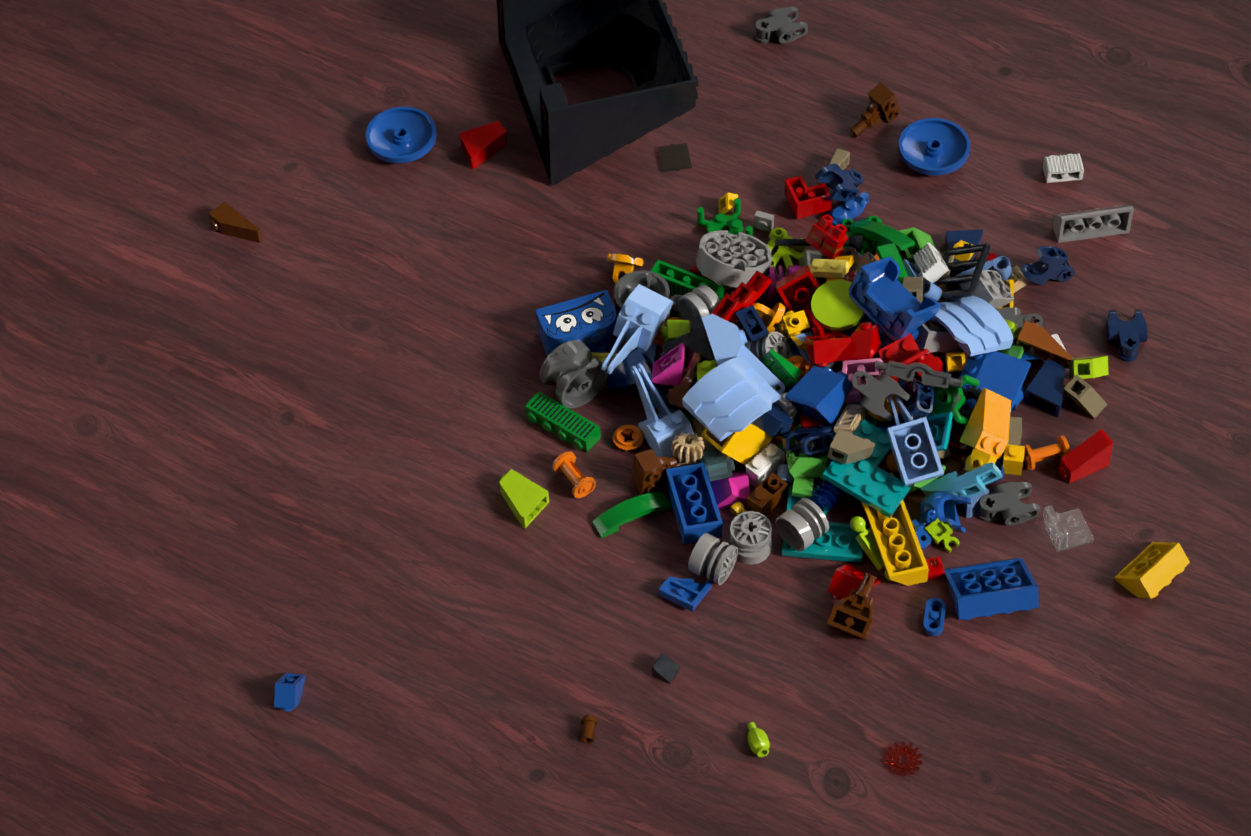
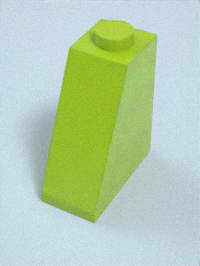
(523, 496)

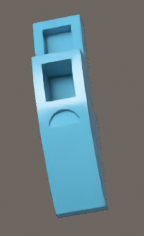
(966, 485)

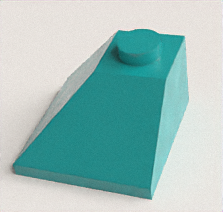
(940, 428)

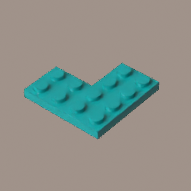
(865, 478)
(835, 544)

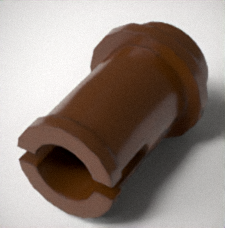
(588, 727)

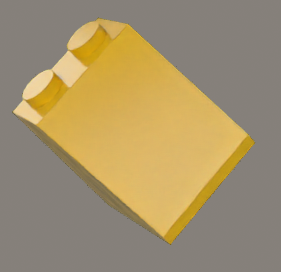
(741, 445)

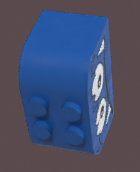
(581, 319)

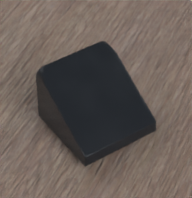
(665, 668)

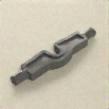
(929, 376)

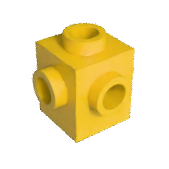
(794, 324)
(978, 459)

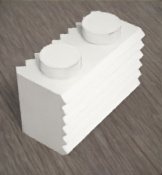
(1063, 168)
(930, 263)
(764, 464)

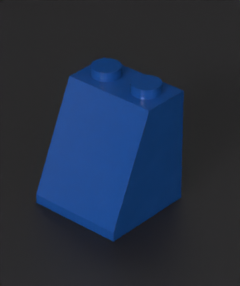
(820, 394)

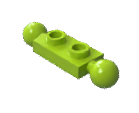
(868, 542)

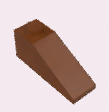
(1042, 345)

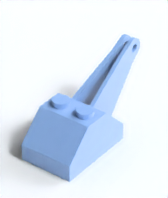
(637, 324)
(729, 342)
(661, 428)
(913, 447)

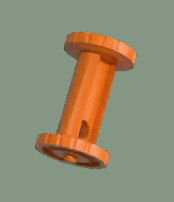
(1031, 456)
(565, 464)

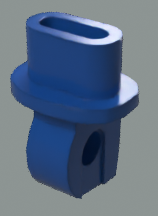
(921, 533)

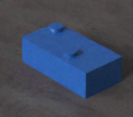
(693, 502)

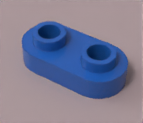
(934, 618)

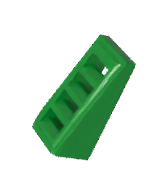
(781, 368)

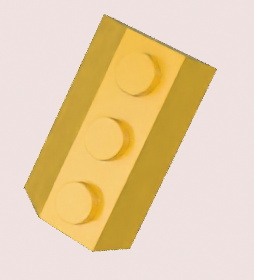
(1153, 569)

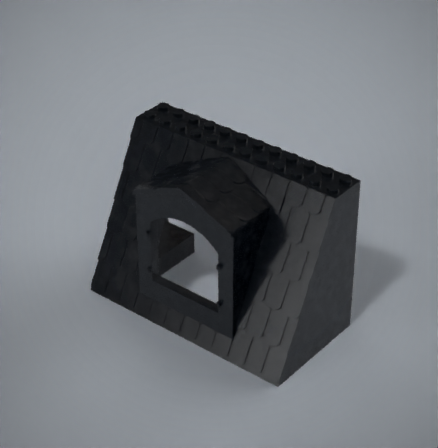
(575, 34)

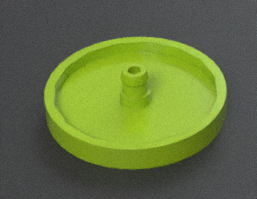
(834, 307)

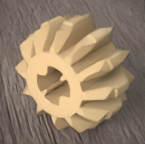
(688, 447)

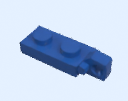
(849, 209)

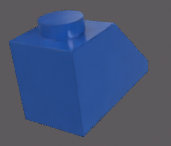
(289, 691)

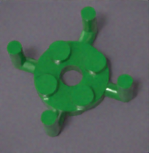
(724, 221)
(954, 400)

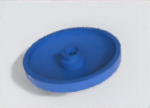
(401, 134)
(934, 146)

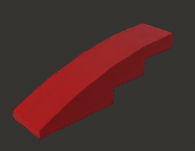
(742, 297)

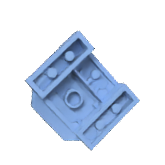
(975, 325)
(730, 397)

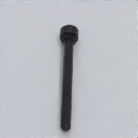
(856, 242)

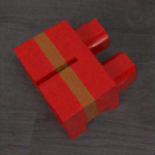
(827, 237)

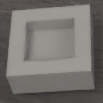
(763, 221)

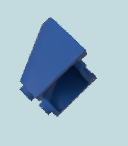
(888, 301)

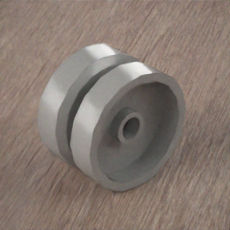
(697, 304)

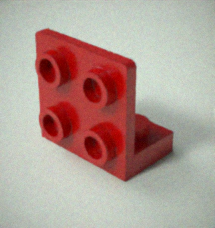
(902, 351)

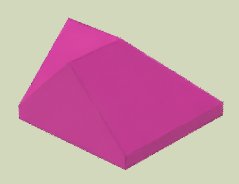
(669, 368)
(731, 490)

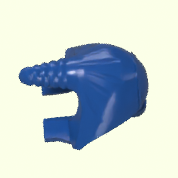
(943, 507)

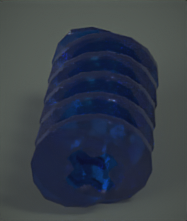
(826, 495)

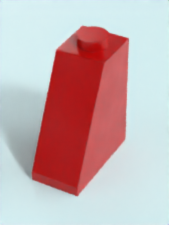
(482, 142)
(1087, 457)

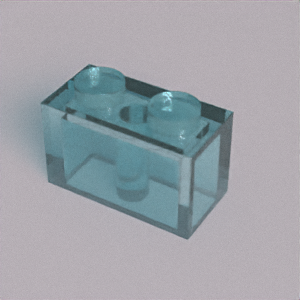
(717, 465)

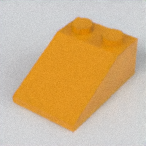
(989, 424)

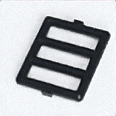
(972, 278)

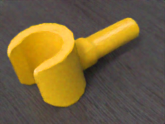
(737, 508)

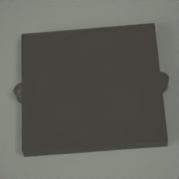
(674, 157)

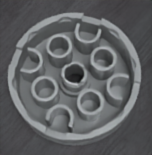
(732, 257)

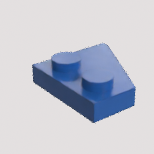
(684, 591)

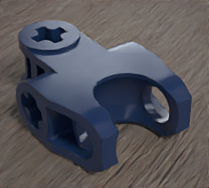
(841, 181)
(1051, 265)
(1127, 334)
(920, 399)
(811, 440)

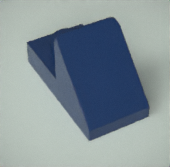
(751, 323)

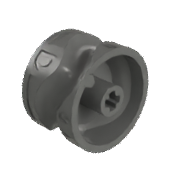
(630, 281)
(573, 374)

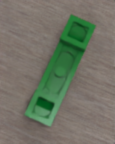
(630, 510)

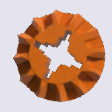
(625, 432)

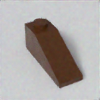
(233, 224)

